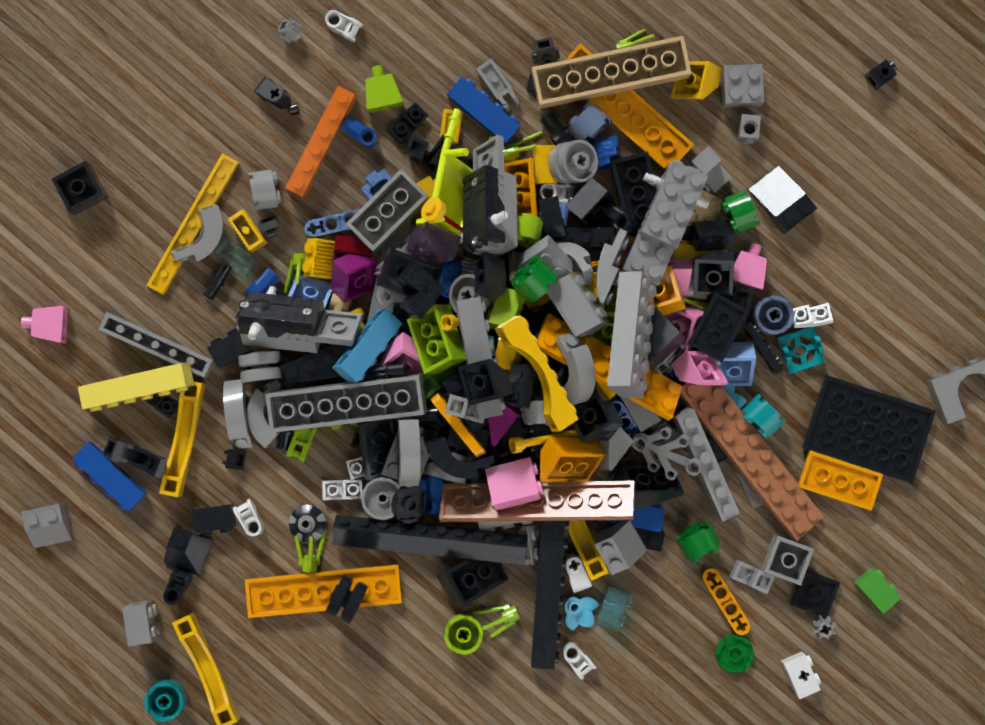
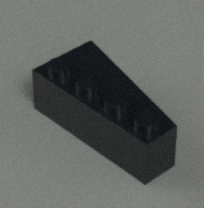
(314, 365)

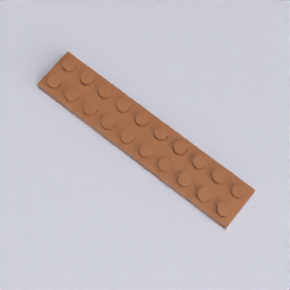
(752, 458)
(558, 503)

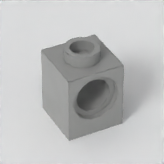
(750, 120)

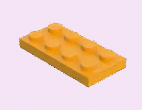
(840, 480)

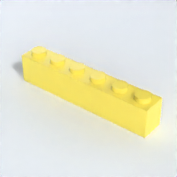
(137, 385)

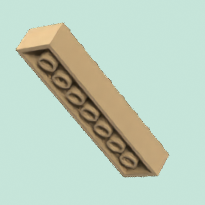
(611, 72)

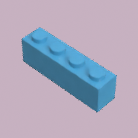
(367, 346)

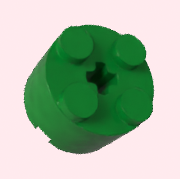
(741, 211)
(534, 279)
(698, 541)

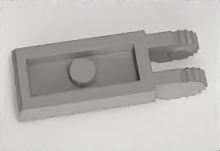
(497, 83)

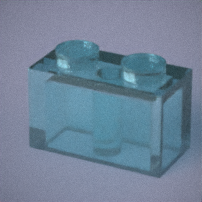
(613, 608)

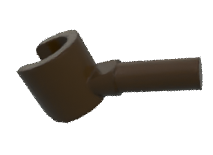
(292, 108)

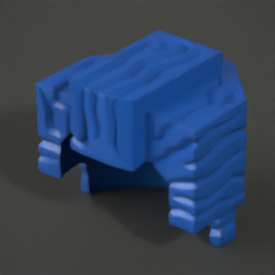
(606, 150)

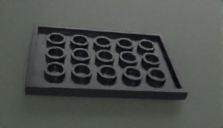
(868, 429)

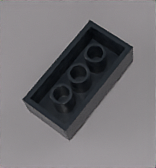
(631, 190)

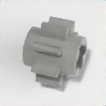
(290, 30)
(829, 627)

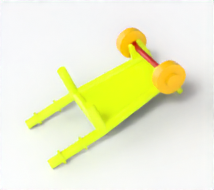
(446, 204)

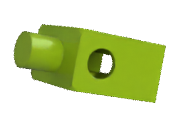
(381, 91)

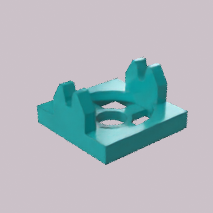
(786, 354)

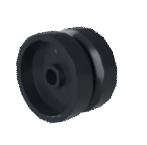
(346, 599)

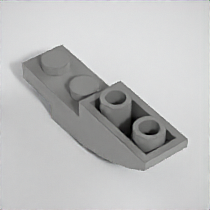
(607, 272)

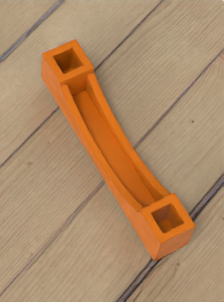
(314, 153)

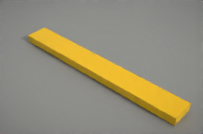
(191, 224)

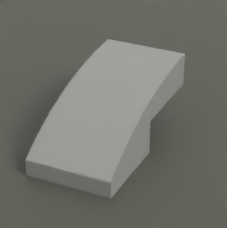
(460, 408)
(752, 576)

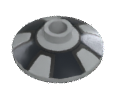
(316, 520)

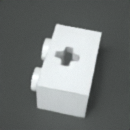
(801, 686)

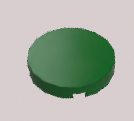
(734, 653)

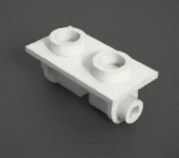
(532, 552)

